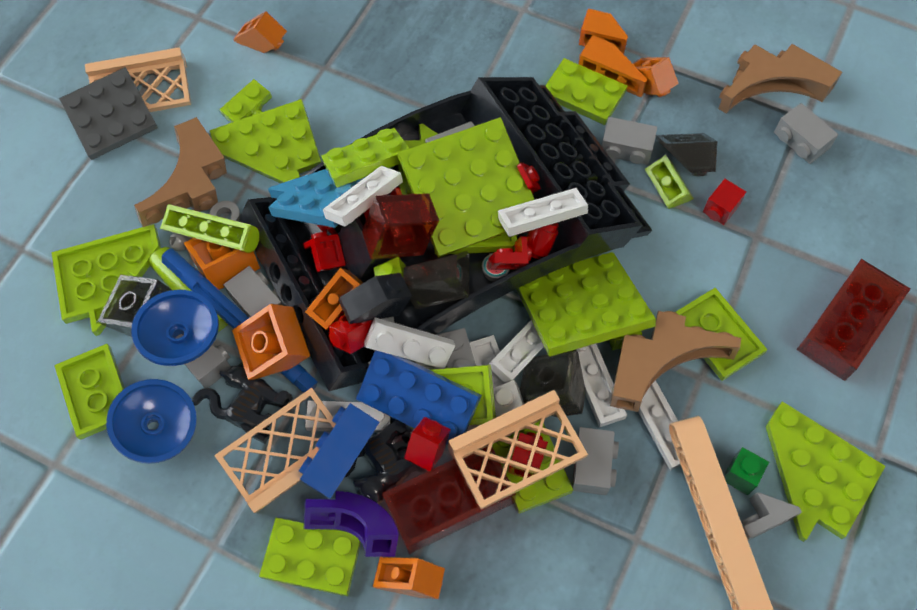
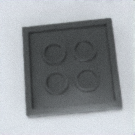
(108, 113)

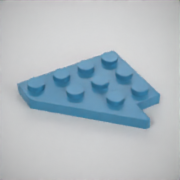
(307, 197)

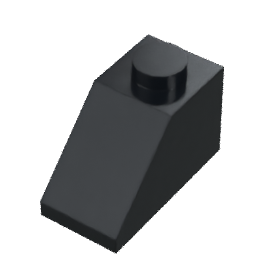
(378, 297)

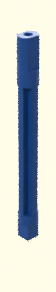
(226, 309)

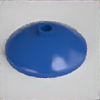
(171, 315)
(147, 403)

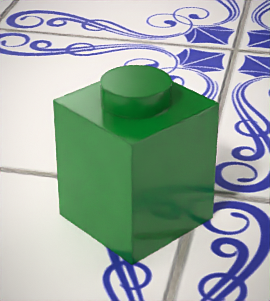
(745, 471)

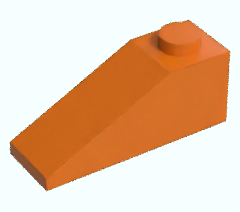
(610, 61)

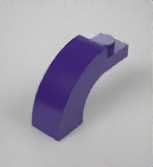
(357, 516)

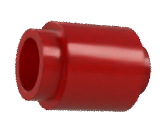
(542, 240)

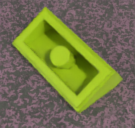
(668, 182)

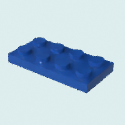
(414, 392)

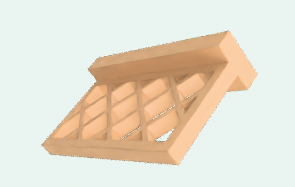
(148, 63)
(499, 430)
(291, 475)

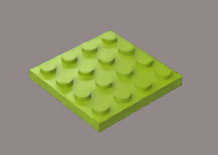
(468, 182)
(585, 304)

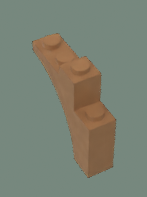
(787, 72)
(190, 181)
(671, 344)

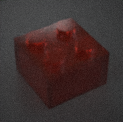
(399, 225)

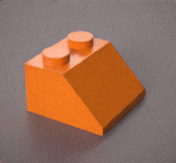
(219, 262)
(270, 341)

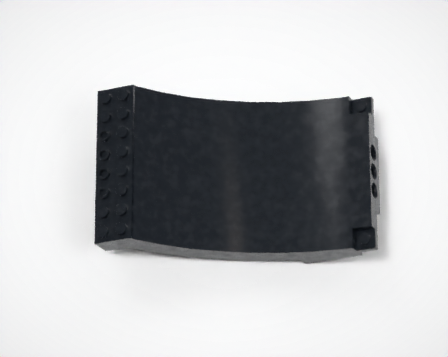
(541, 136)

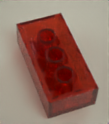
(853, 320)
(442, 501)

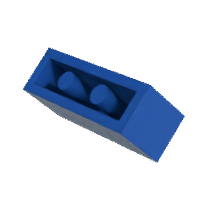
(338, 450)

